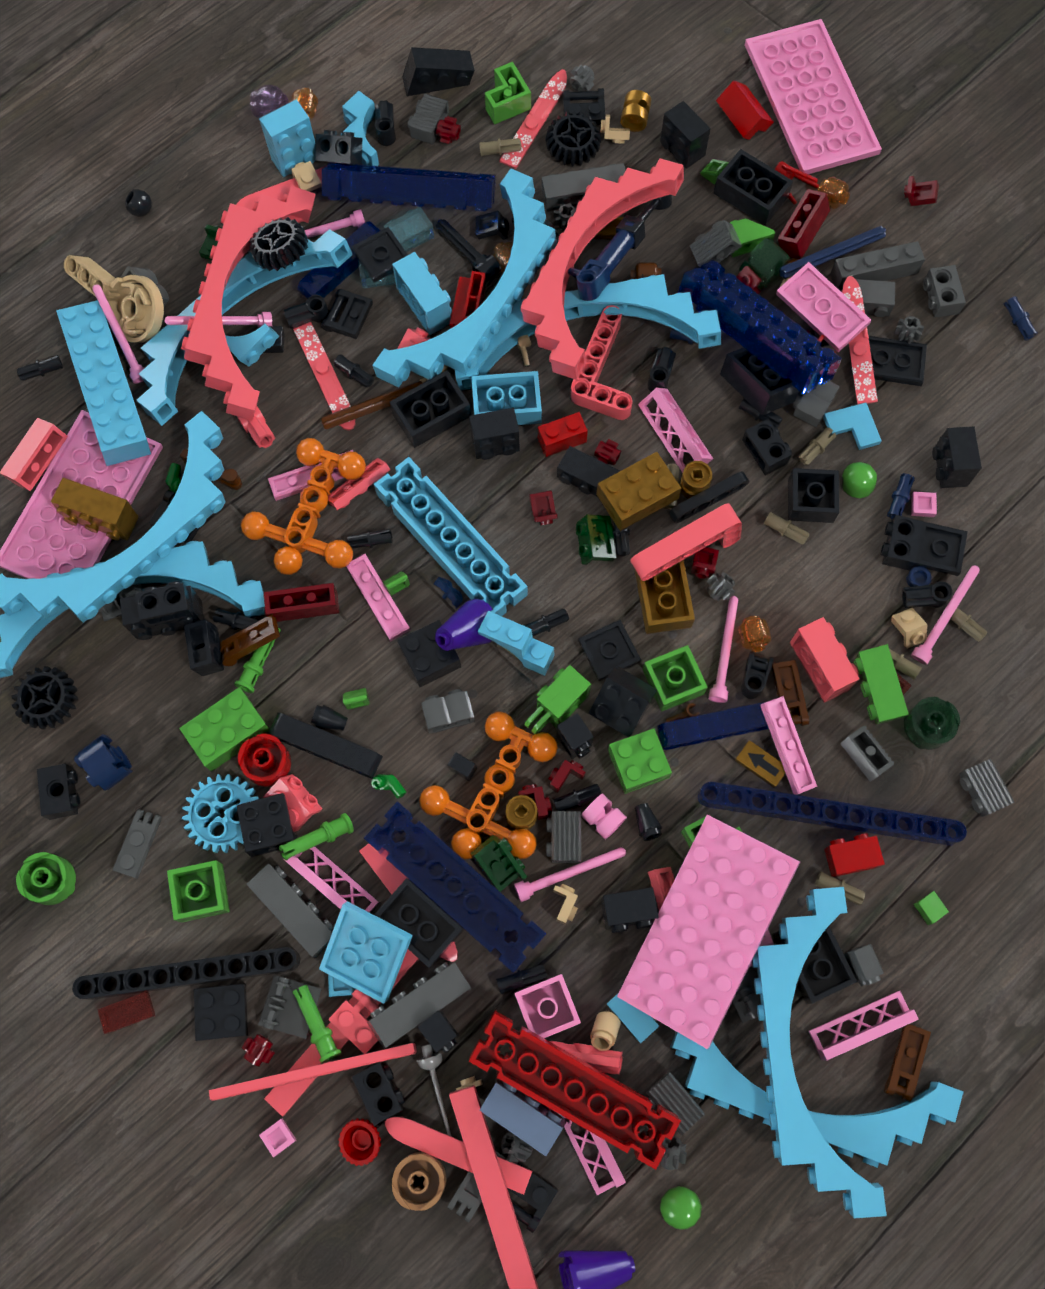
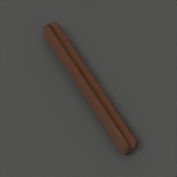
(364, 408)

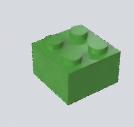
(675, 678)
(639, 761)
(198, 891)

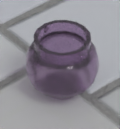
(266, 100)

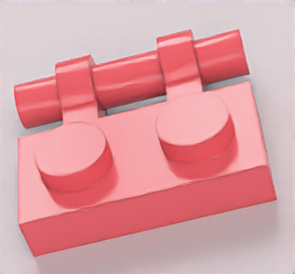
(353, 1023)

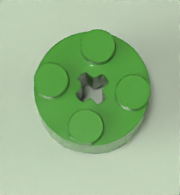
(37, 869)

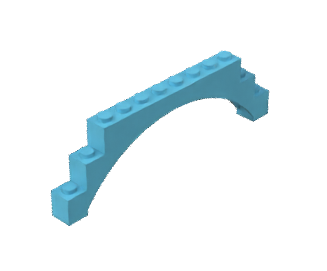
(635, 297)
(466, 341)
(165, 347)
(183, 564)
(93, 588)
(796, 1133)
(861, 1134)

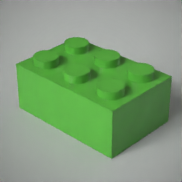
(880, 685)
(223, 728)

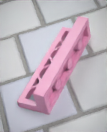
(679, 423)
(321, 884)
(866, 1035)
(604, 1152)

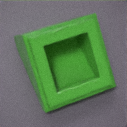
(713, 170)
(396, 583)
(356, 698)
(931, 908)

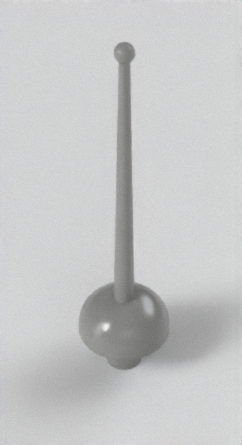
(430, 1062)

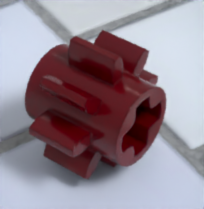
(448, 130)
(608, 452)
(258, 1050)

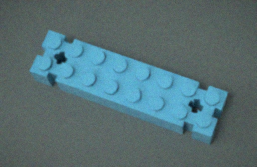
(450, 538)

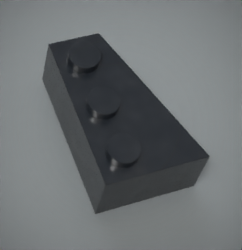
(436, 70)

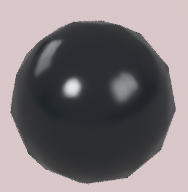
(138, 203)

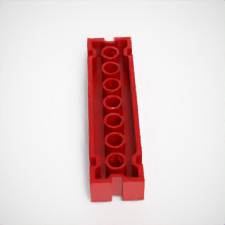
(575, 1090)

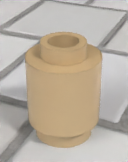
(605, 1030)

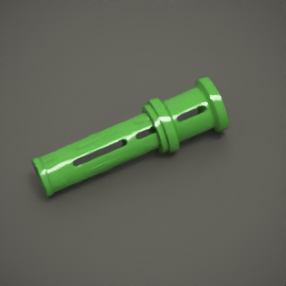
(253, 668)
(326, 832)
(321, 1035)

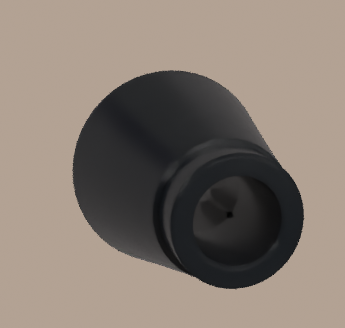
(328, 718)
(648, 825)

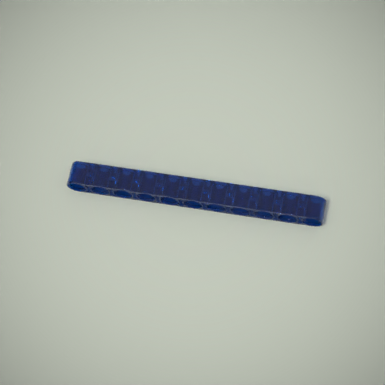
(842, 814)

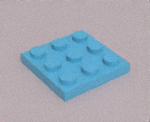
(365, 952)

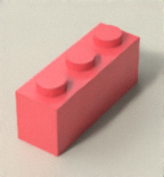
(33, 454)

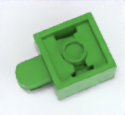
(559, 699)

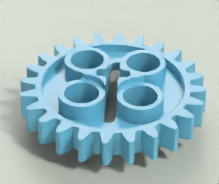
(211, 796)

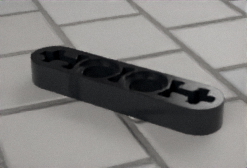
(708, 497)

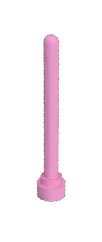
(355, 219)
(259, 320)
(135, 367)
(923, 652)
(719, 691)
(526, 889)

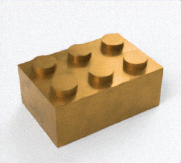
(638, 491)
(94, 509)
(666, 600)

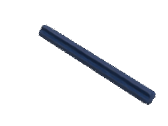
(834, 251)

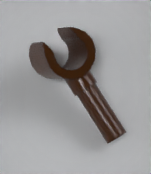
(685, 714)

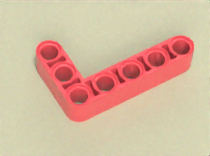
(593, 364)
(718, 524)

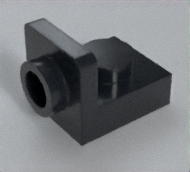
(491, 224)

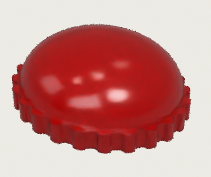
(359, 1142)

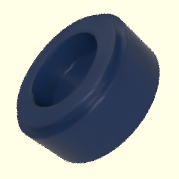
(918, 576)

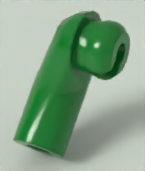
(172, 479)
(388, 782)

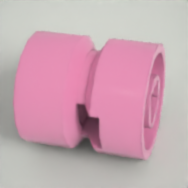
(603, 816)

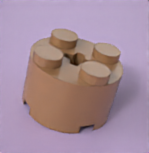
(419, 1197)

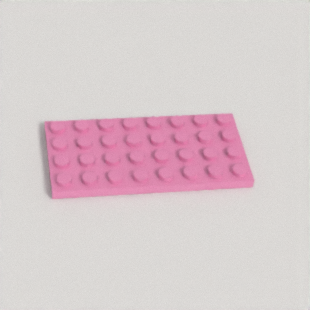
(812, 97)
(41, 538)
(708, 930)

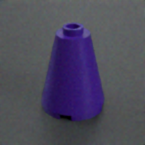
(463, 626)
(595, 1269)

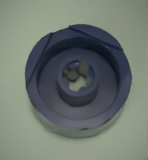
(103, 763)

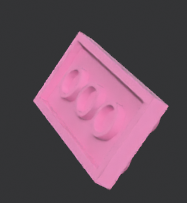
(823, 307)

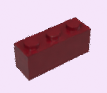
(804, 223)
(302, 602)

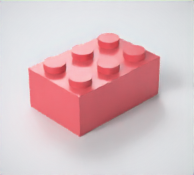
(824, 659)

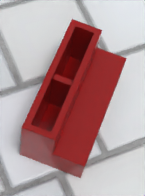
(744, 110)
(468, 297)

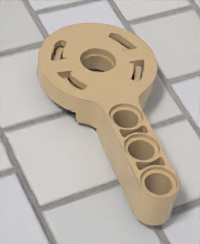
(122, 296)

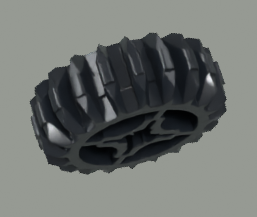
(573, 139)
(278, 244)
(31, 714)

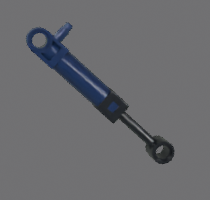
(629, 234)

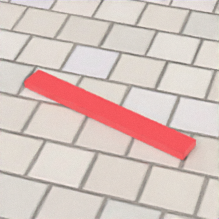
(312, 1072)
(286, 1095)
(493, 1189)

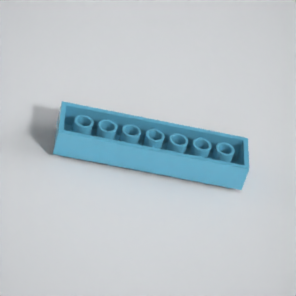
(103, 383)

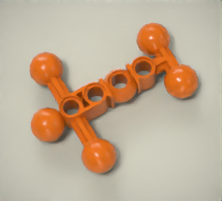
(336, 553)
(436, 800)

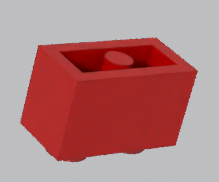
(562, 433)
(854, 855)

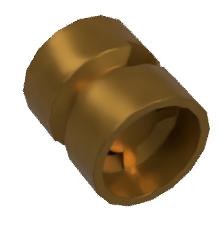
(636, 110)
(695, 478)
(521, 812)

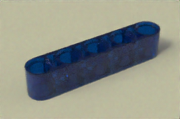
(324, 280)
(712, 726)

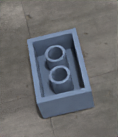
(523, 1116)

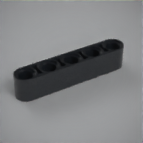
(325, 745)

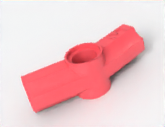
(258, 429)
(605, 1061)

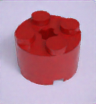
(260, 748)

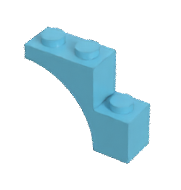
(358, 114)
(251, 346)
(519, 641)

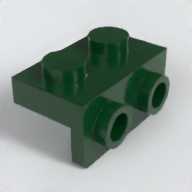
(498, 862)

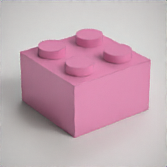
(548, 1007)

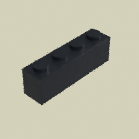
(583, 471)

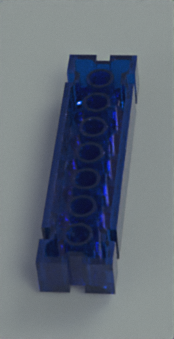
(408, 185)
(761, 327)
(454, 886)

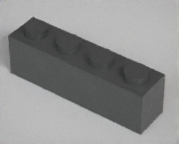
(571, 186)
(879, 264)
(291, 909)
(418, 1005)

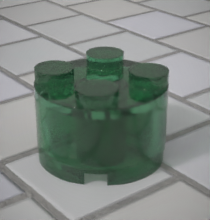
(766, 261)
(929, 710)

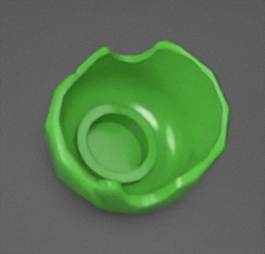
(859, 480)
(680, 1208)

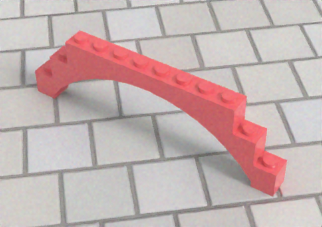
(600, 206)
(207, 337)

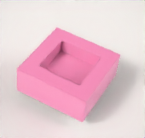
(923, 504)
(277, 1137)

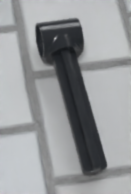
(481, 263)

